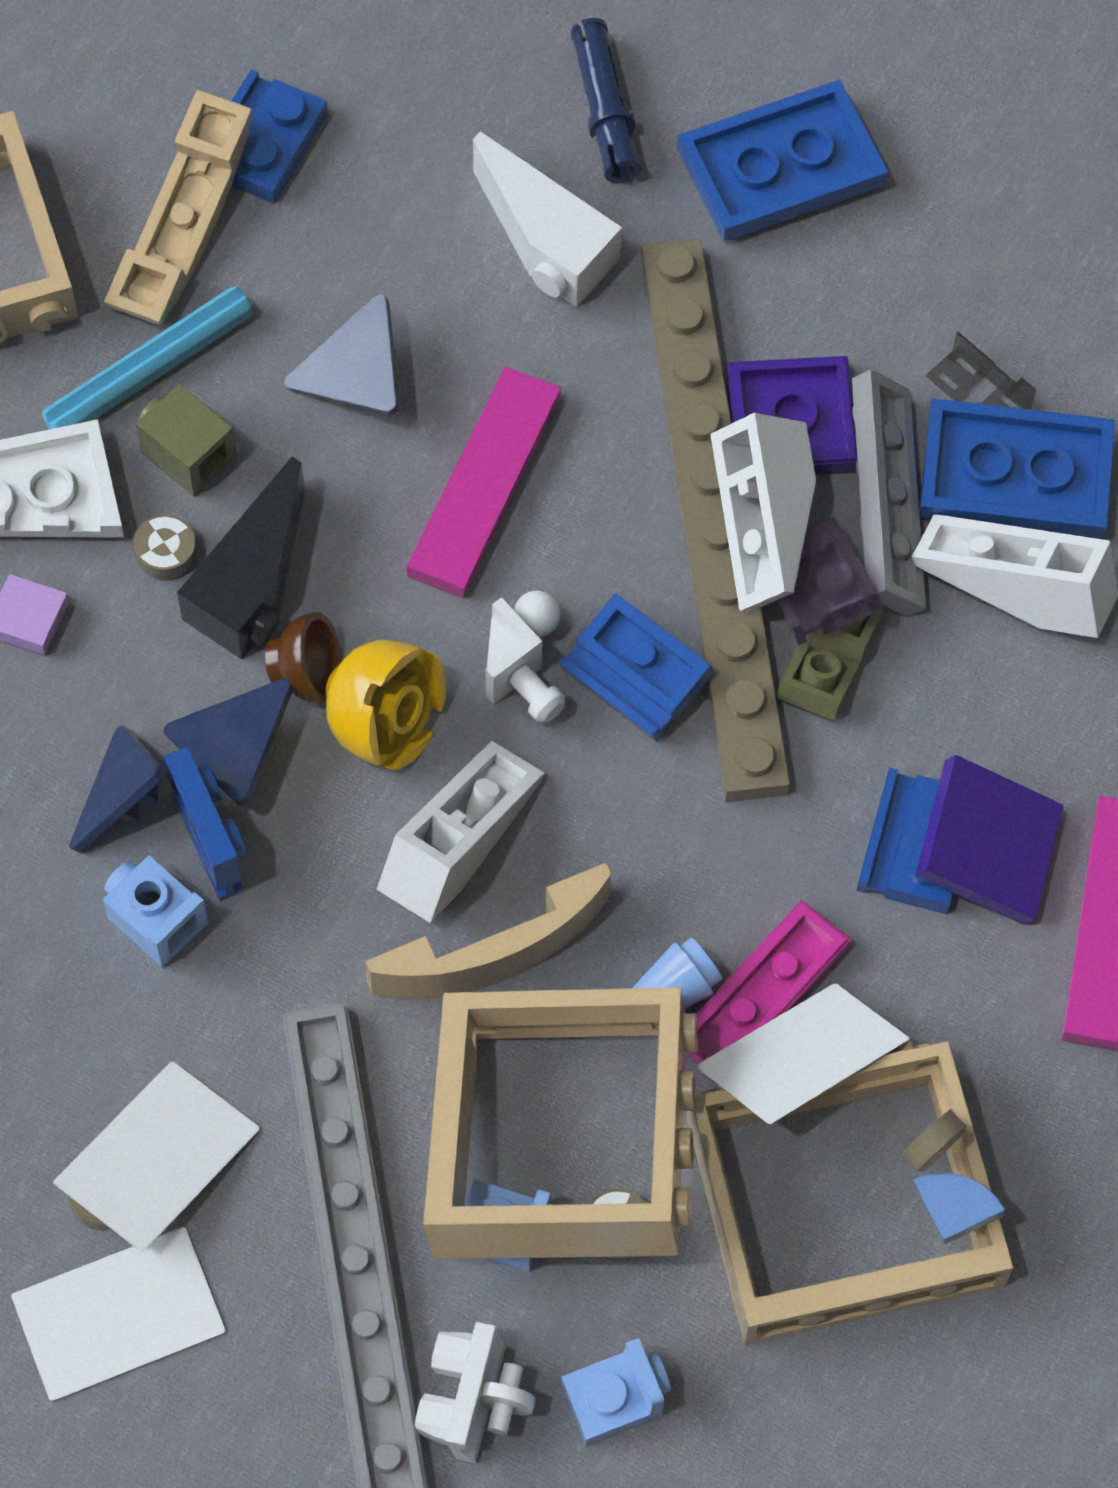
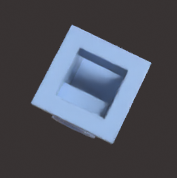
(156, 928)

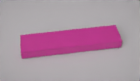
(483, 482)
(1093, 984)

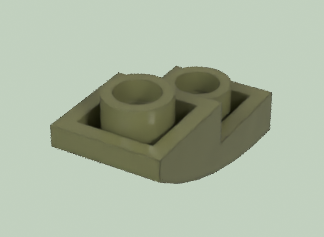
(827, 667)

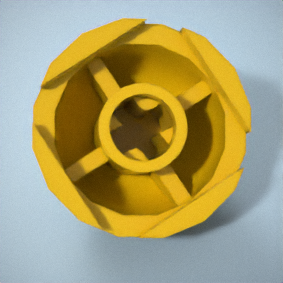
(384, 700)

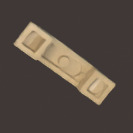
(184, 211)
(417, 974)

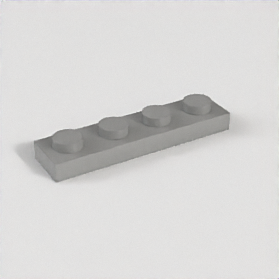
(888, 490)

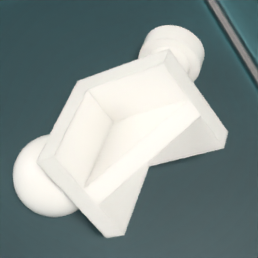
(517, 653)

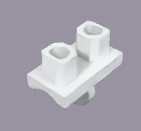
(477, 1363)

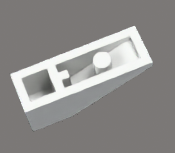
(553, 231)
(766, 502)
(1030, 573)
(457, 831)

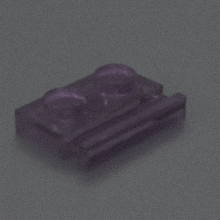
(829, 585)

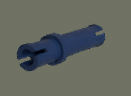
(610, 119)

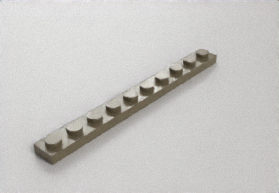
(695, 407)

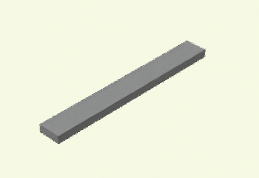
(353, 1249)

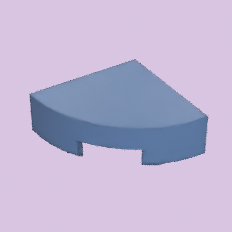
(957, 1204)

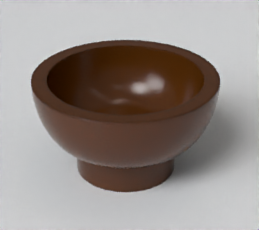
(305, 656)

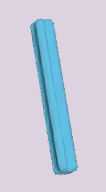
(150, 360)

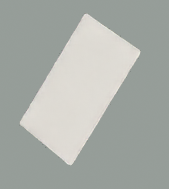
(802, 1053)
(156, 1156)
(117, 1314)

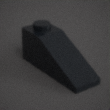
(243, 580)

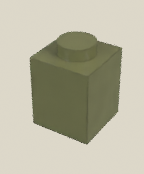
(185, 439)

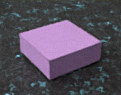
(30, 613)

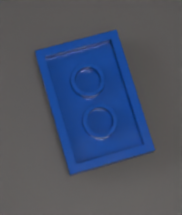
(782, 160)
(1018, 467)

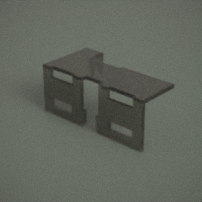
(1018, 392)

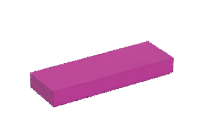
(770, 979)

